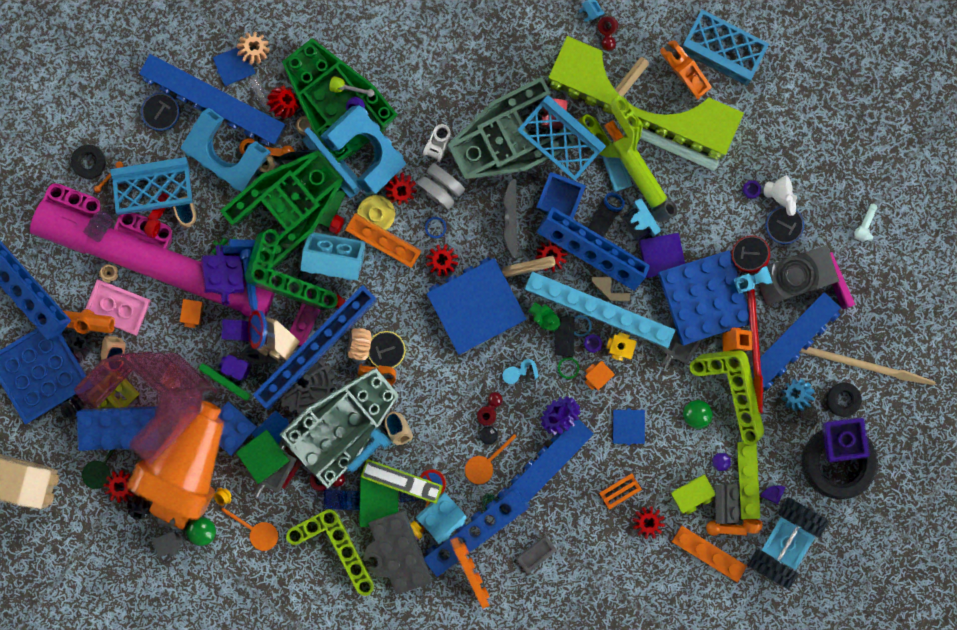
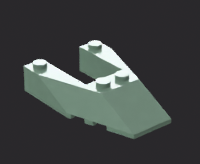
(495, 146)

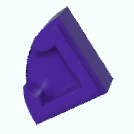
(773, 493)

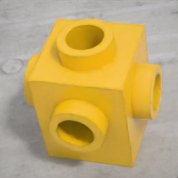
(628, 350)

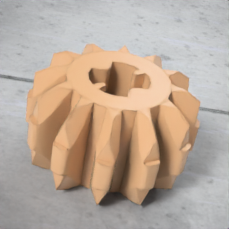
(258, 53)
(359, 344)

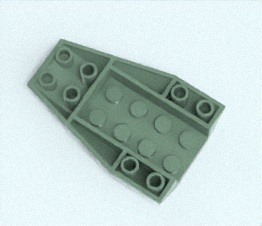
(339, 426)

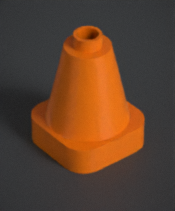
(184, 470)

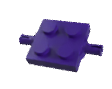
(222, 274)

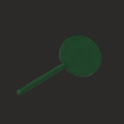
(95, 472)

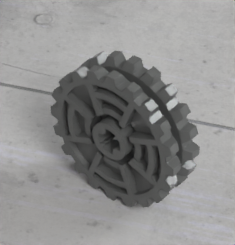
(319, 387)

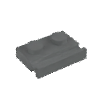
(727, 503)

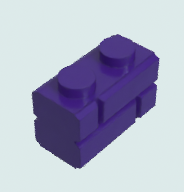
(235, 367)

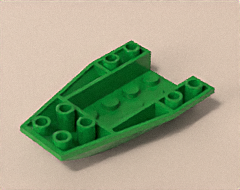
(310, 73)

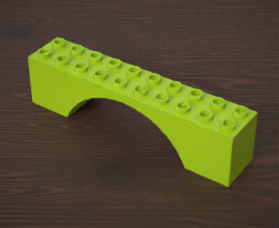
(705, 128)

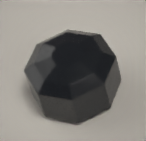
(488, 435)

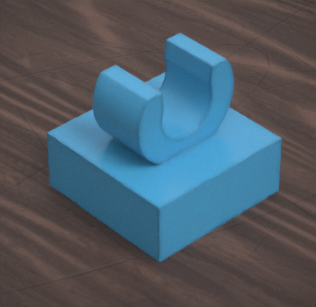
(593, 10)

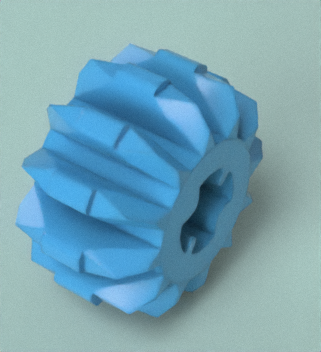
(804, 398)

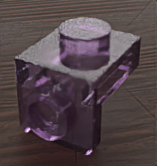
(99, 225)

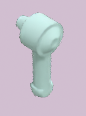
(862, 232)

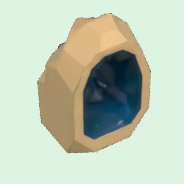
(185, 214)
(112, 346)
(398, 428)

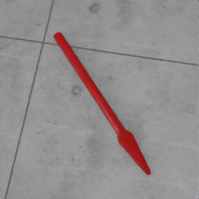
(758, 378)

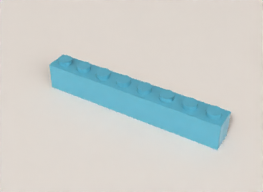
(600, 310)

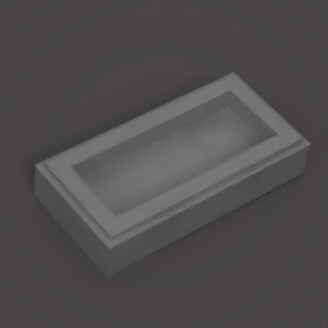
(536, 554)

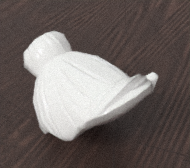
(782, 193)

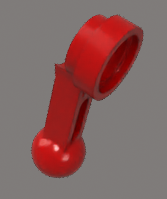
(153, 225)

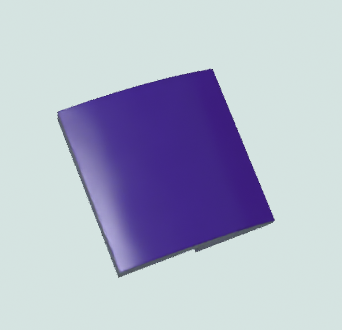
(661, 253)

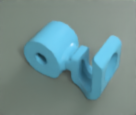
(748, 282)
(513, 373)

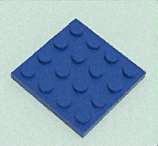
(704, 297)
(39, 374)

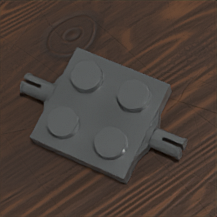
(676, 350)
(275, 481)

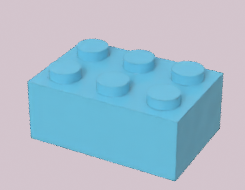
(333, 256)

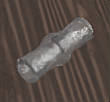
(260, 93)

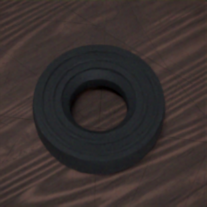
(78, 155)
(855, 402)

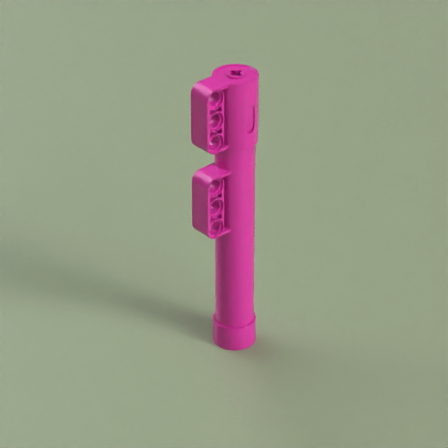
(128, 246)

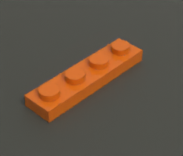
(383, 240)
(709, 553)
(468, 566)

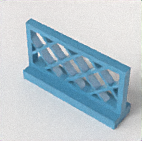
(719, 62)
(571, 124)
(151, 171)
(349, 185)
(380, 439)

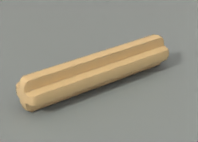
(632, 76)
(528, 266)

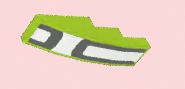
(401, 481)

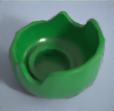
(698, 414)
(201, 531)

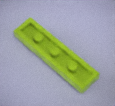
(748, 481)

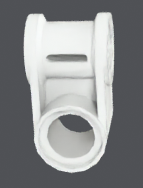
(437, 144)

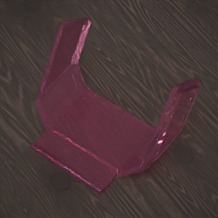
(170, 376)

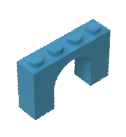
(200, 146)
(386, 160)

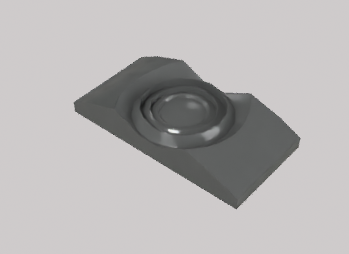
(510, 219)
(799, 275)

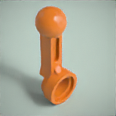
(274, 151)
(749, 525)

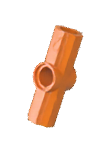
(89, 321)

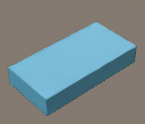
(617, 173)

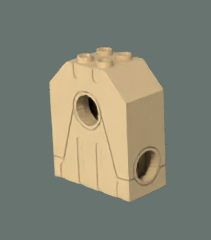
(26, 482)

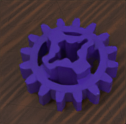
(560, 415)

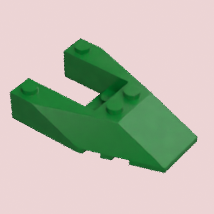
(294, 195)

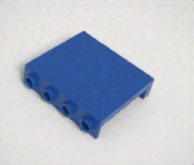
(476, 305)

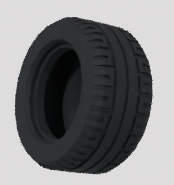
(814, 476)

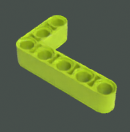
(737, 388)
(319, 519)

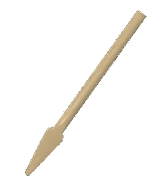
(900, 374)

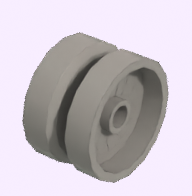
(439, 188)

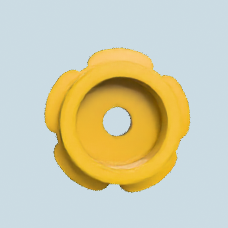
(222, 496)

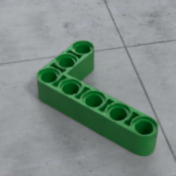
(283, 280)

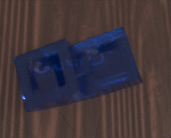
(341, 500)

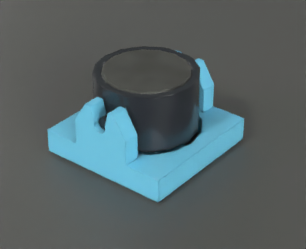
(640, 221)

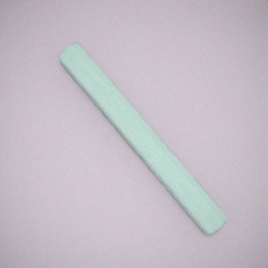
(678, 149)

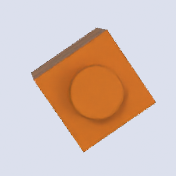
(191, 313)

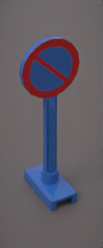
(257, 322)

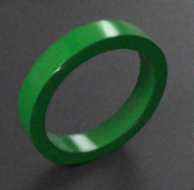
(568, 358)

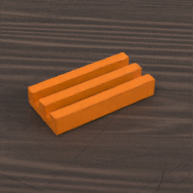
(634, 482)

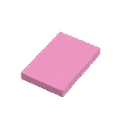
(123, 305)

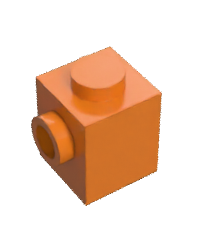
(737, 340)
(598, 375)

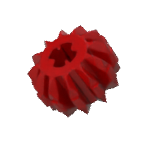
(282, 102)
(406, 193)
(555, 250)
(435, 258)
(113, 488)
(648, 529)

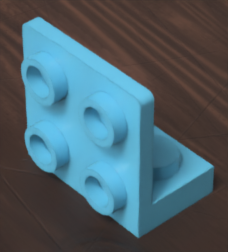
(442, 518)

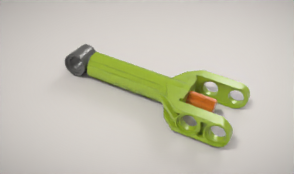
(626, 149)

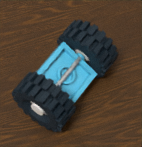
(788, 543)

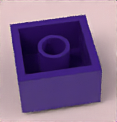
(845, 439)

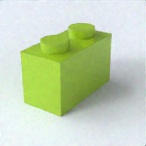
(693, 494)

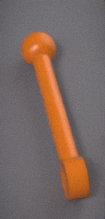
(97, 189)

